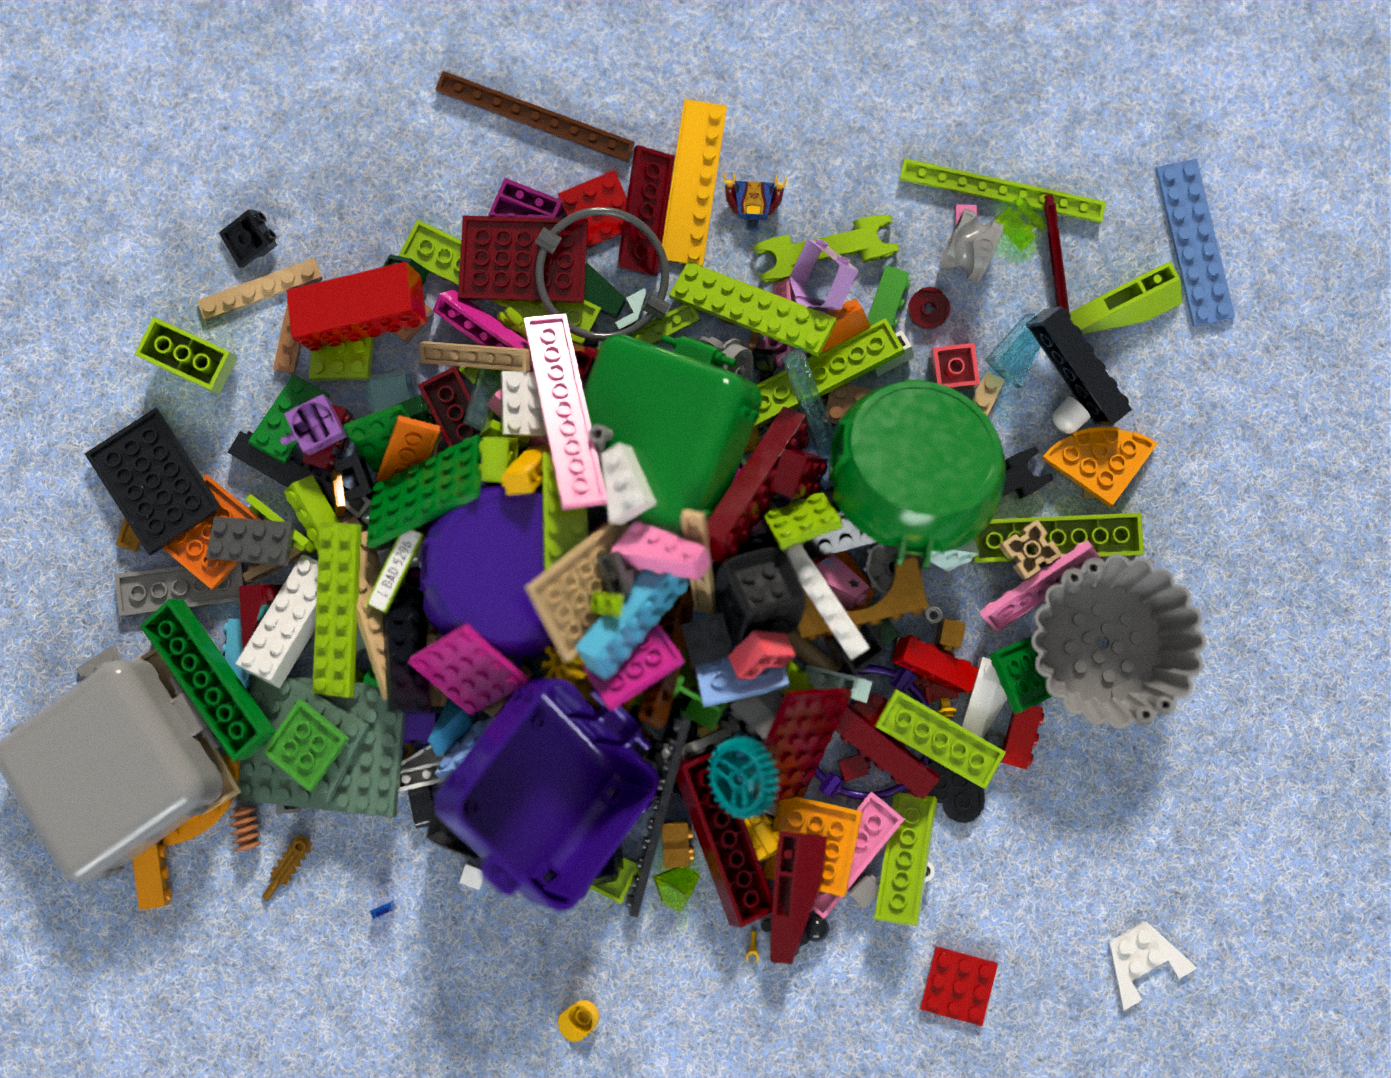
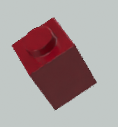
(854, 767)

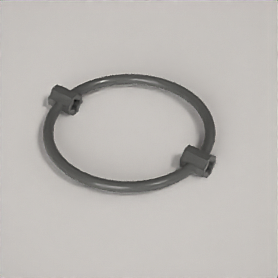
(550, 240)

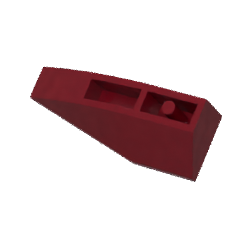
(795, 890)

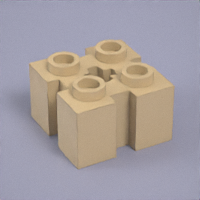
(1043, 552)

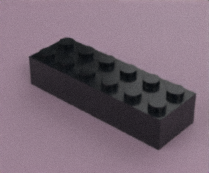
(1079, 366)

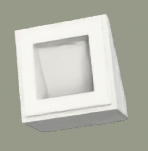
(471, 876)

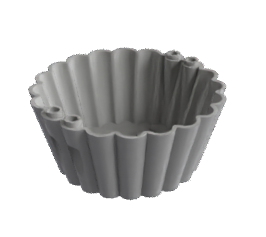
(1148, 635)

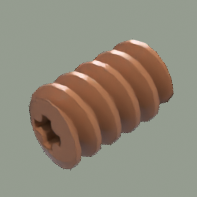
(245, 827)

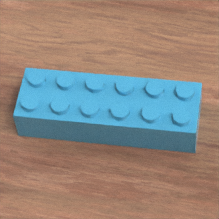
(614, 638)

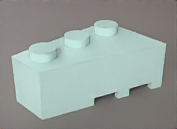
(951, 559)

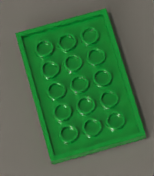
(425, 491)

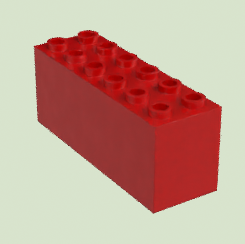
(356, 306)

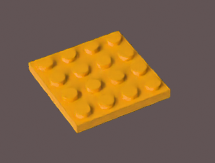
(822, 819)

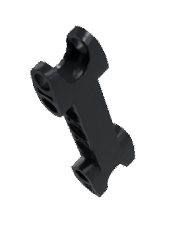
(1018, 475)

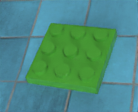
(305, 745)

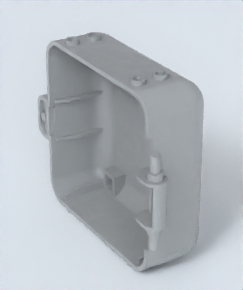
(111, 768)

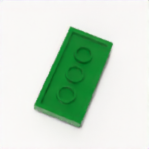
(275, 424)

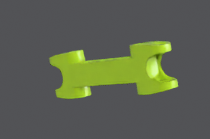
(859, 241)

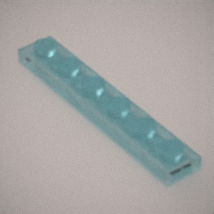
(809, 400)

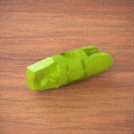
(513, 321)

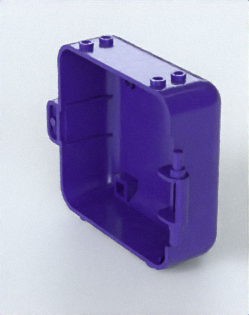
(549, 792)

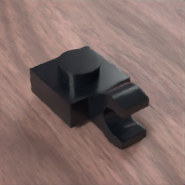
(765, 361)

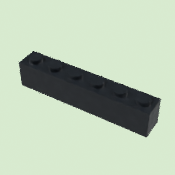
(277, 470)

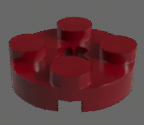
(938, 301)

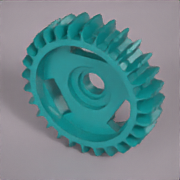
(756, 773)

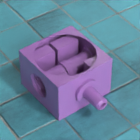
(314, 425)

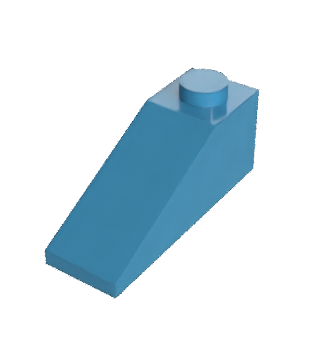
(449, 727)

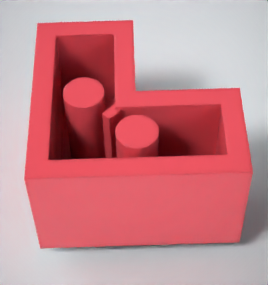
(759, 652)

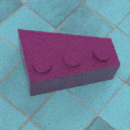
(522, 201)

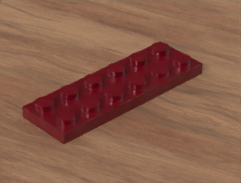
(649, 202)

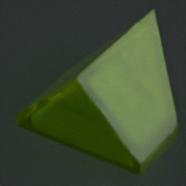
(676, 886)

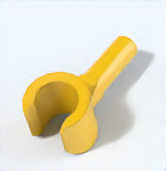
(752, 950)

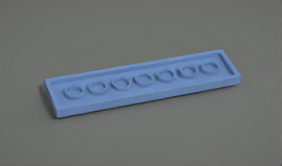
(1195, 242)

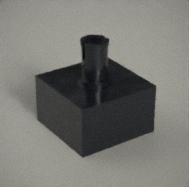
(854, 666)

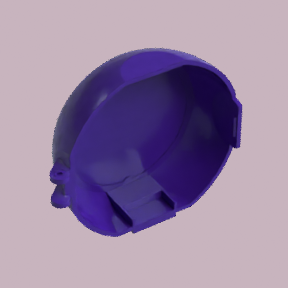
(479, 569)

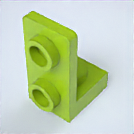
(606, 603)

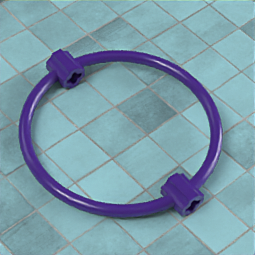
(831, 782)

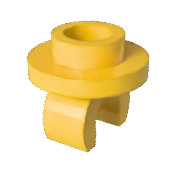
(946, 710)

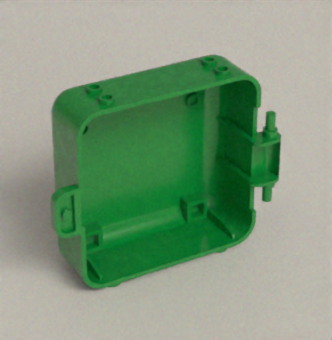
(677, 416)

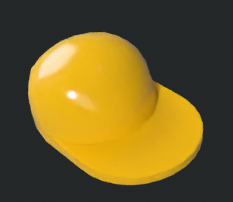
(578, 1020)

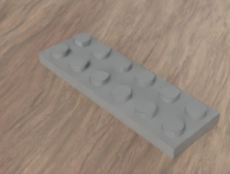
(149, 589)

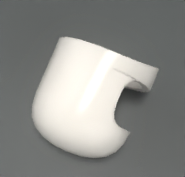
(1070, 416)

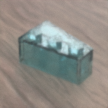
(1015, 353)

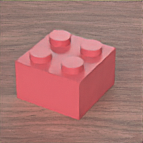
(955, 366)

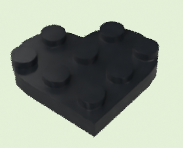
(959, 797)

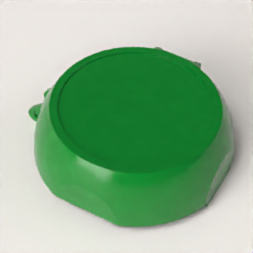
(917, 468)

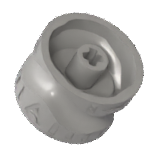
(971, 245)

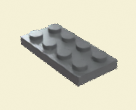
(250, 541)

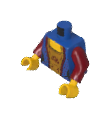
(753, 199)

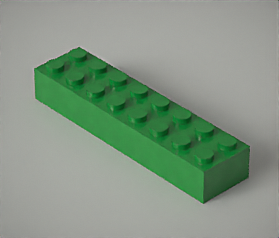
(208, 679)

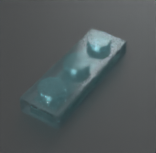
(483, 390)

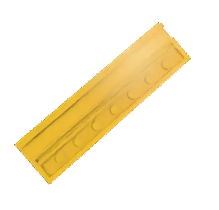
(693, 182)

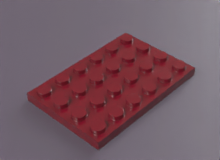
(502, 257)
(802, 735)

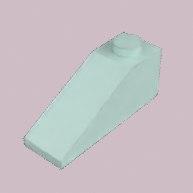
(828, 679)

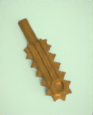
(287, 865)

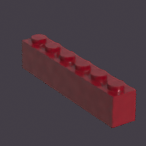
(886, 753)

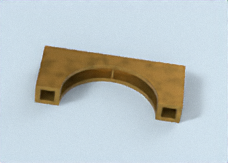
(904, 596)

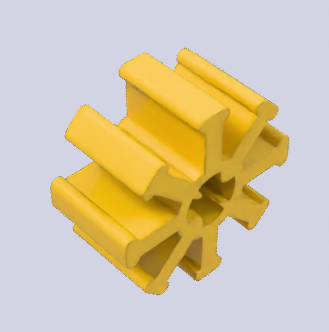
(562, 669)

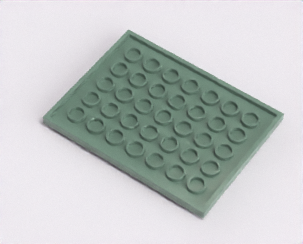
(372, 777)

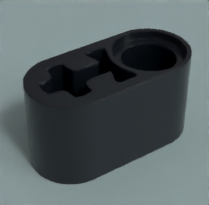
(421, 805)

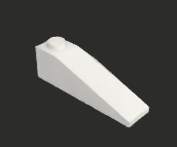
(984, 700)

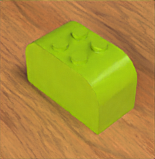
(186, 356)

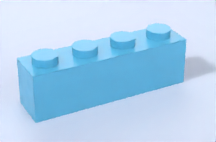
(233, 649)

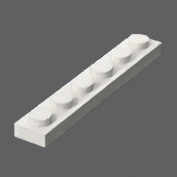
(826, 602)

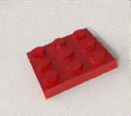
(597, 192)
(958, 985)

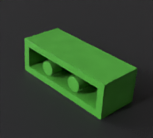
(888, 296)

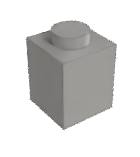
(864, 889)

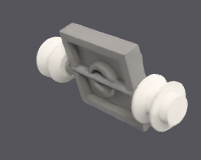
(710, 740)

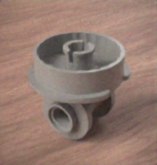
(734, 349)

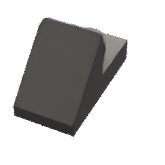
(616, 577)

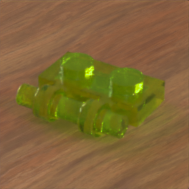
(1015, 228)

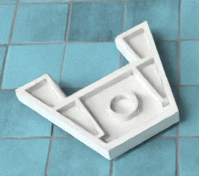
(1140, 952)

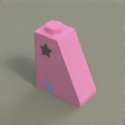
(843, 582)

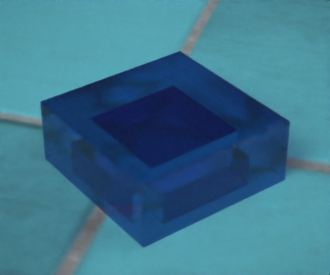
(382, 909)

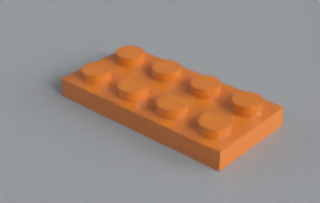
(408, 445)

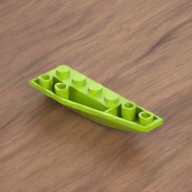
(1131, 302)

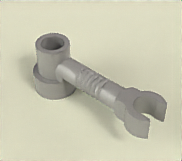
(600, 434)

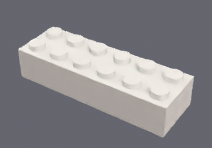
(284, 627)

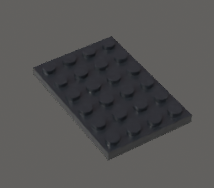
(153, 481)

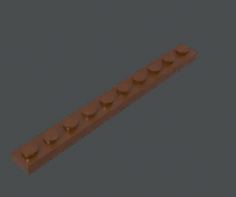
(535, 116)

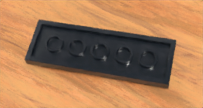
(404, 637)

